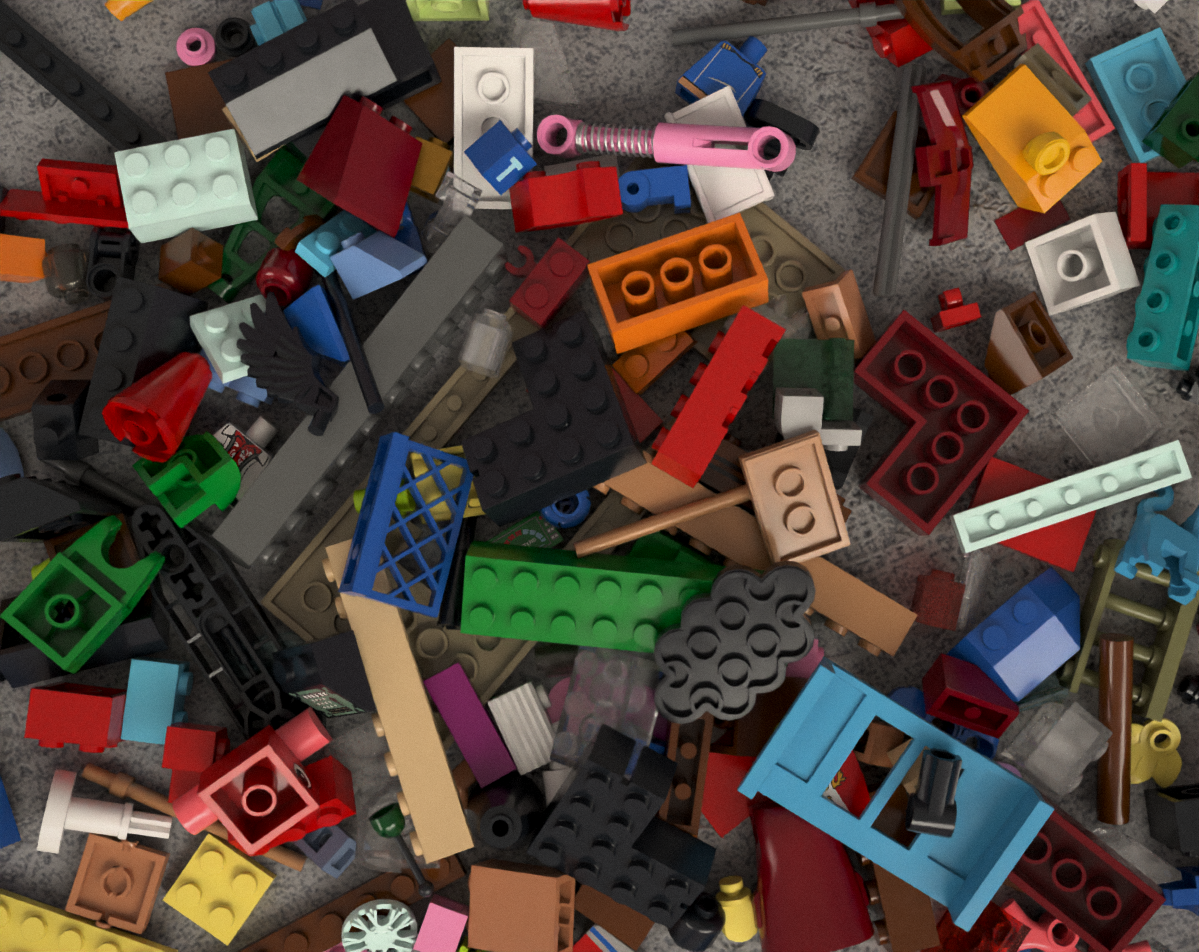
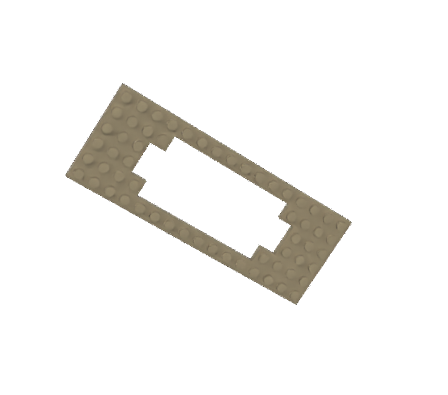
(303, 593)

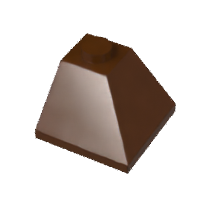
(1024, 345)

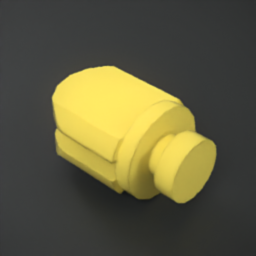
(738, 909)

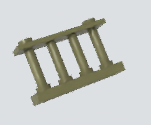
(1160, 659)

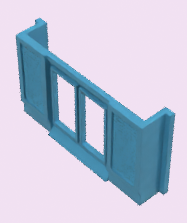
(994, 806)

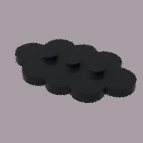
(734, 642)

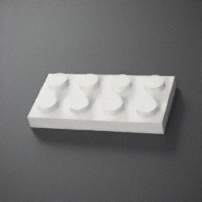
(490, 88)

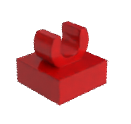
(953, 311)

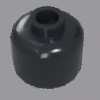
(699, 924)

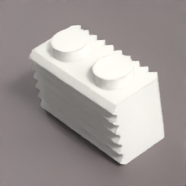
(525, 724)

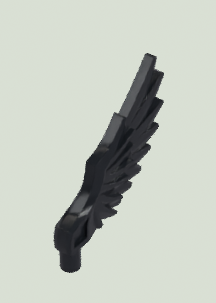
(286, 364)

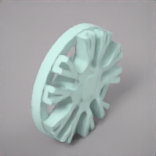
(380, 931)

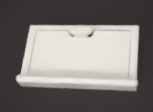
(722, 189)

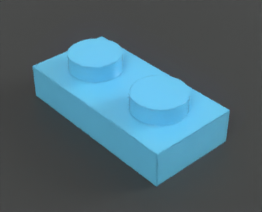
(326, 240)

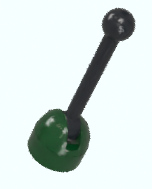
(390, 823)

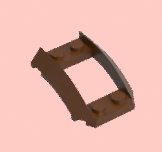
(983, 52)

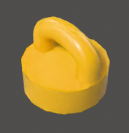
(1047, 152)

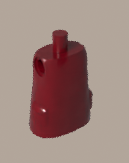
(805, 886)

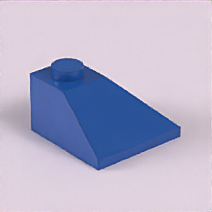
(318, 325)

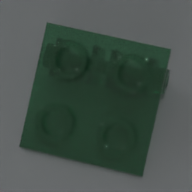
(818, 365)

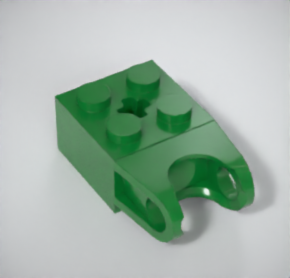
(90, 583)

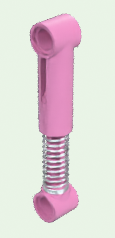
(669, 143)

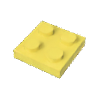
(219, 888)

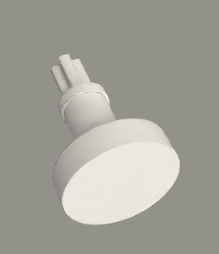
(92, 816)

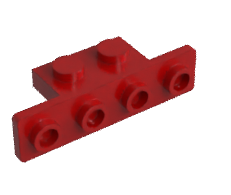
(70, 195)

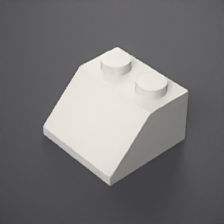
(1082, 262)

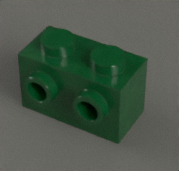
(1177, 129)

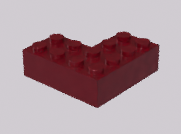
(950, 416)

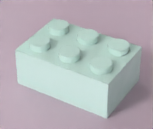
(186, 185)

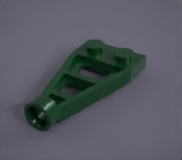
(275, 180)

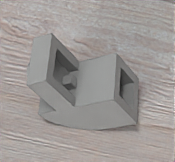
(802, 410)

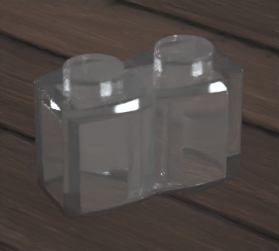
(486, 343)

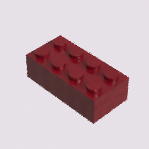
(1086, 883)

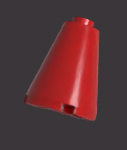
(590, 13)
(159, 406)

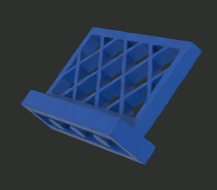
(375, 517)

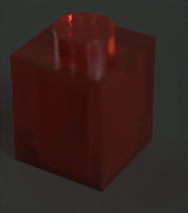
(938, 600)

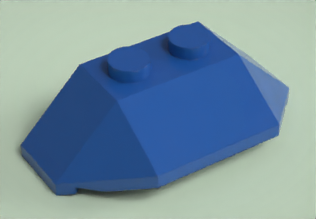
(1026, 636)

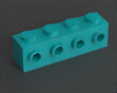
(1169, 296)

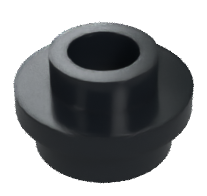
(230, 27)

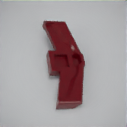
(945, 161)

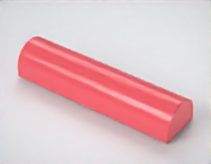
(301, 734)

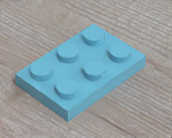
(1136, 87)

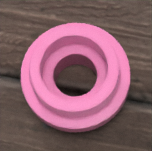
(203, 55)

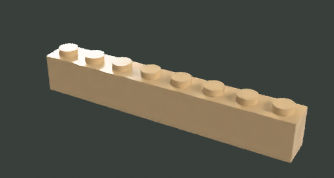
(404, 717)

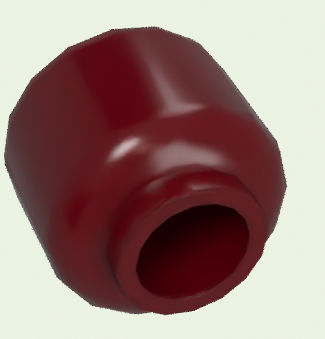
(284, 275)

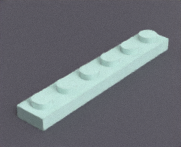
(1070, 496)

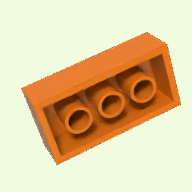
(678, 283)

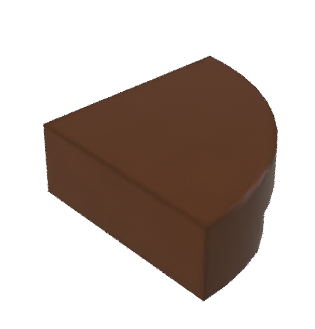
(289, 239)

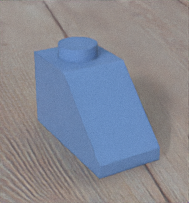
(374, 262)

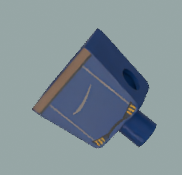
(723, 68)

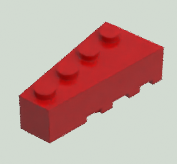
(717, 396)

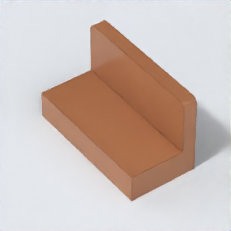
(839, 312)

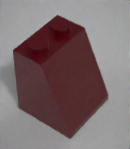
(364, 163)

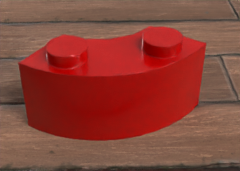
(565, 198)

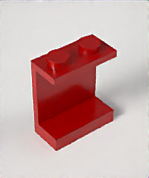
(1142, 194)

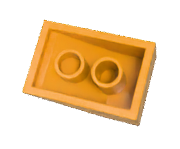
(1010, 119)

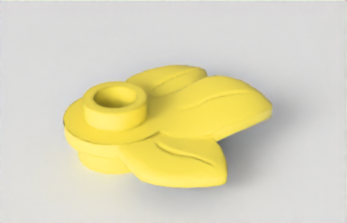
(1155, 759)

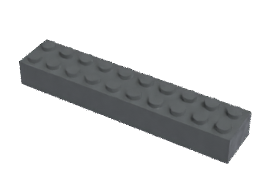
(397, 353)

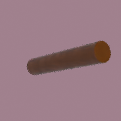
(1116, 714)

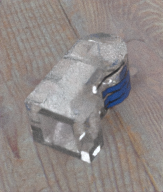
(458, 200)

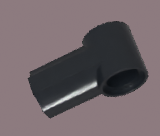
(933, 805)

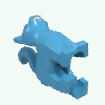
(1163, 545)

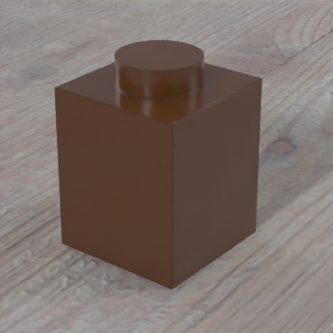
(190, 262)

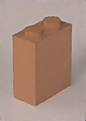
(520, 908)

